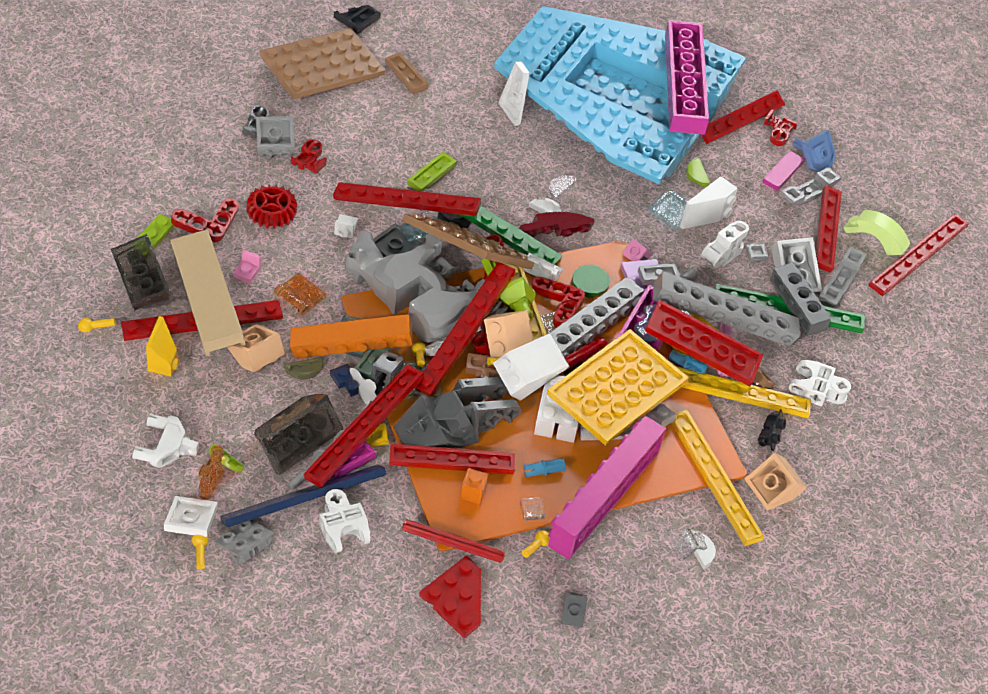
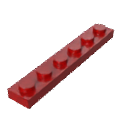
(742, 116)
(828, 228)
(451, 459)

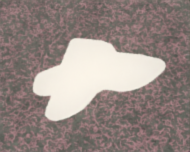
(366, 387)

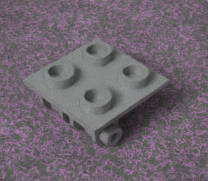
(245, 540)

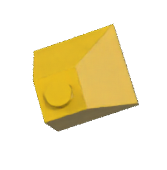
(161, 350)

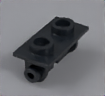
(775, 424)

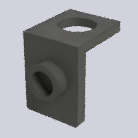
(574, 609)

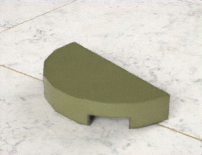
(304, 369)

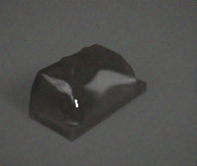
(142, 274)
(298, 431)

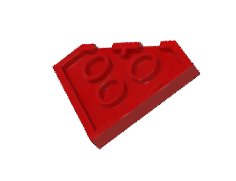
(457, 596)

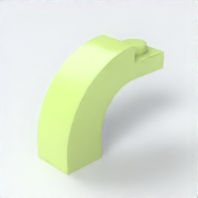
(883, 228)

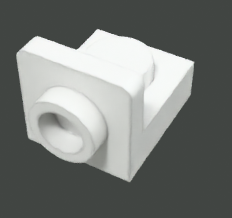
(345, 226)

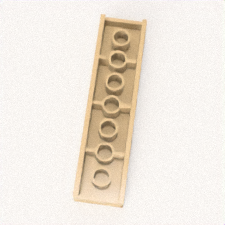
(207, 291)

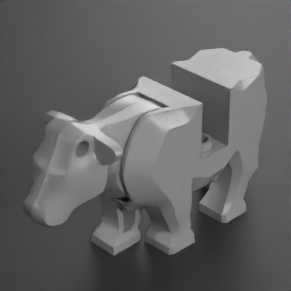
(410, 282)

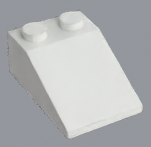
(710, 204)
(803, 255)
(530, 366)

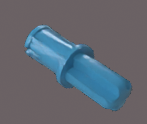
(687, 362)
(544, 467)

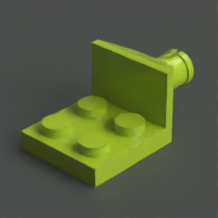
(517, 293)

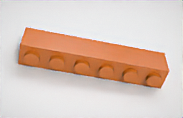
(351, 336)

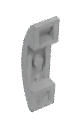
(812, 188)
(843, 276)

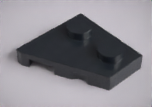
(358, 18)

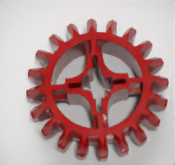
(271, 211)

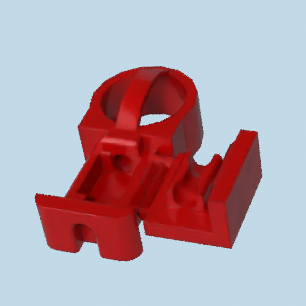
(780, 128)
(311, 161)

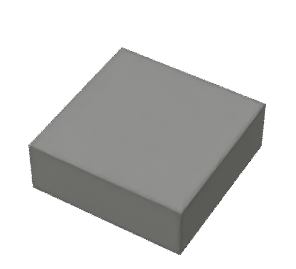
(756, 252)

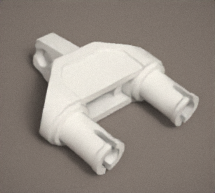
(171, 445)

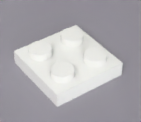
(190, 516)

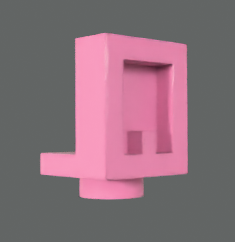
(636, 251)
(248, 267)

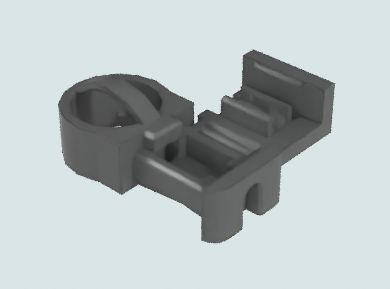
(251, 128)

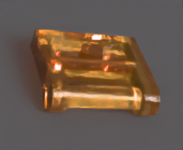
(302, 289)
(211, 473)

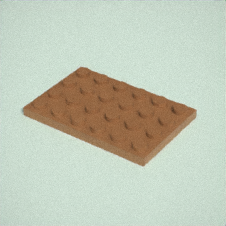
(322, 63)
(468, 241)

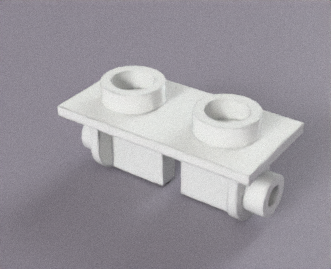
(543, 268)

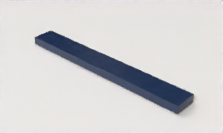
(302, 495)

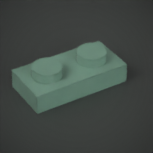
(365, 364)

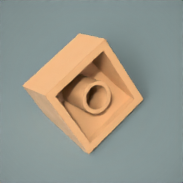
(508, 332)
(260, 348)
(775, 482)

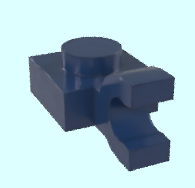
(343, 378)

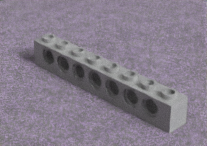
(726, 309)
(597, 316)

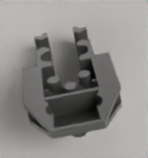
(458, 415)

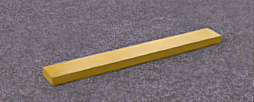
(751, 395)
(717, 479)

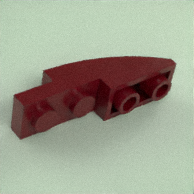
(561, 222)

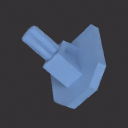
(817, 150)

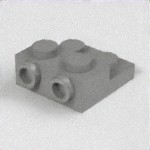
(275, 136)

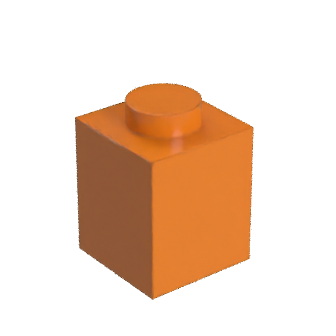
(474, 486)

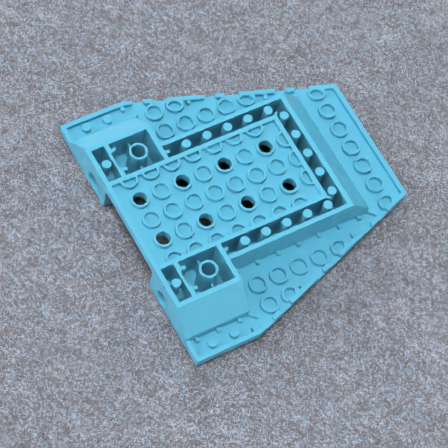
(628, 126)

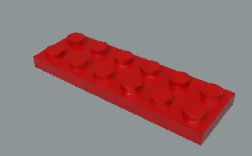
(704, 343)

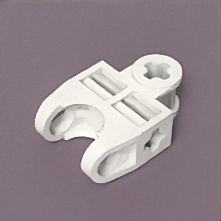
(726, 245)
(815, 376)
(342, 519)

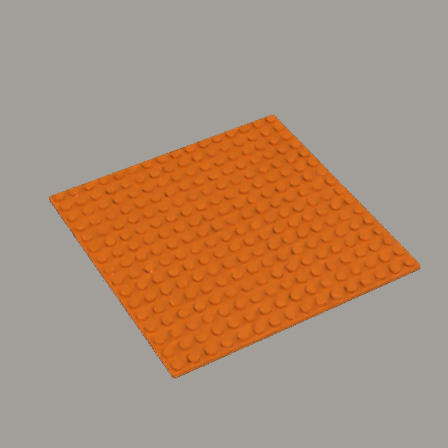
(500, 509)

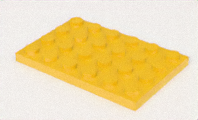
(617, 386)

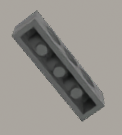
(800, 299)

